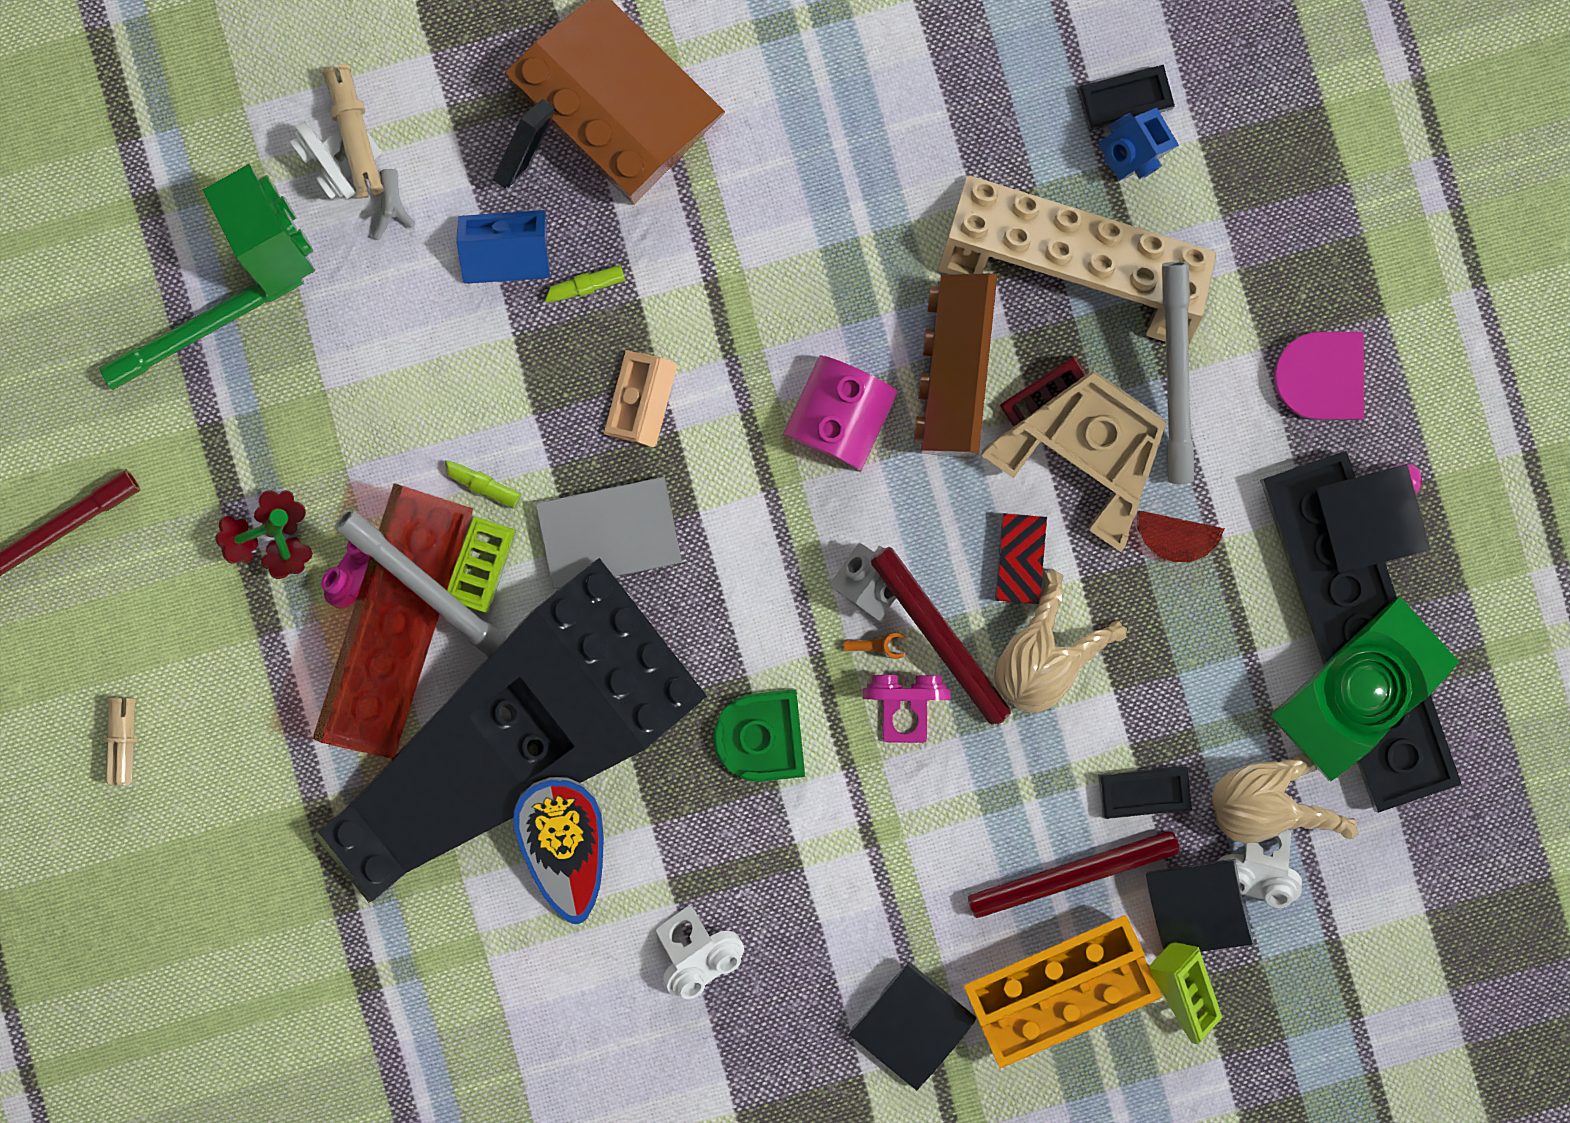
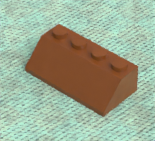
(957, 365)

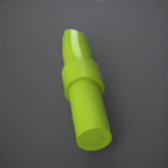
(585, 284)
(482, 484)

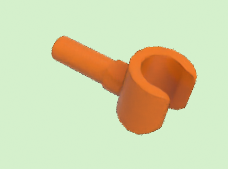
(875, 645)

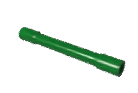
(141, 359)

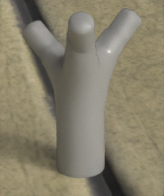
(390, 203)

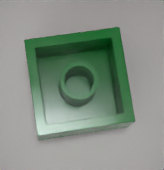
(261, 229)

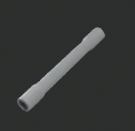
(1176, 301)
(372, 542)

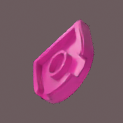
(1323, 376)

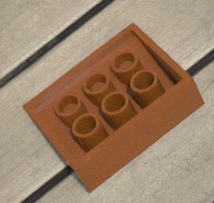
(615, 95)

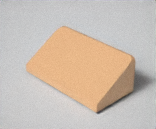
(640, 398)

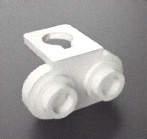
(334, 174)
(1266, 875)
(701, 959)

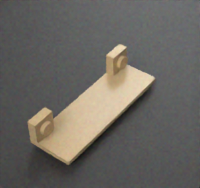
(1072, 247)

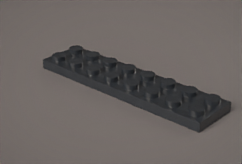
(1414, 753)

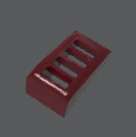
(1010, 405)

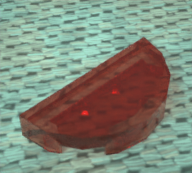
(1177, 538)

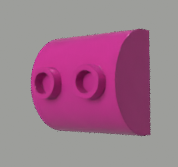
(840, 412)

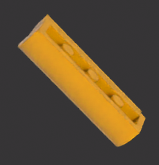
(1062, 991)

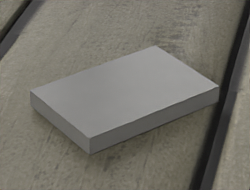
(621, 525)

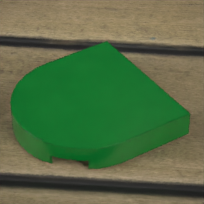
(761, 737)

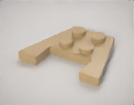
(1099, 433)

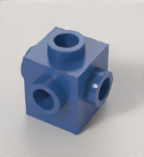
(1137, 144)

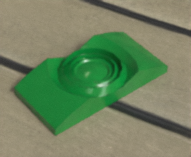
(1365, 689)

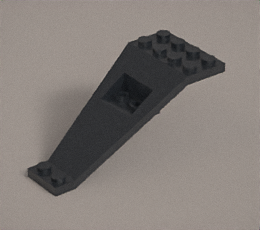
(580, 683)

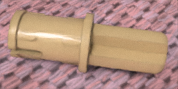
(120, 741)

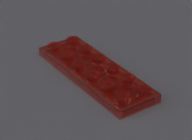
(391, 627)

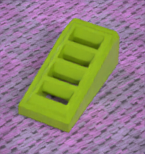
(496, 569)
(1179, 976)

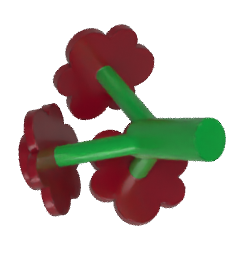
(279, 515)

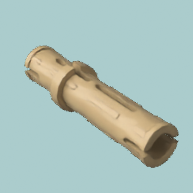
(348, 113)

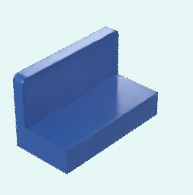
(503, 246)

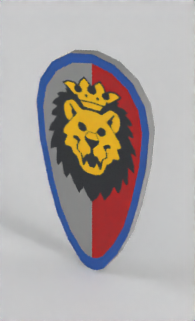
(562, 844)

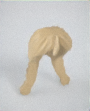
(1032, 669)
(1254, 806)

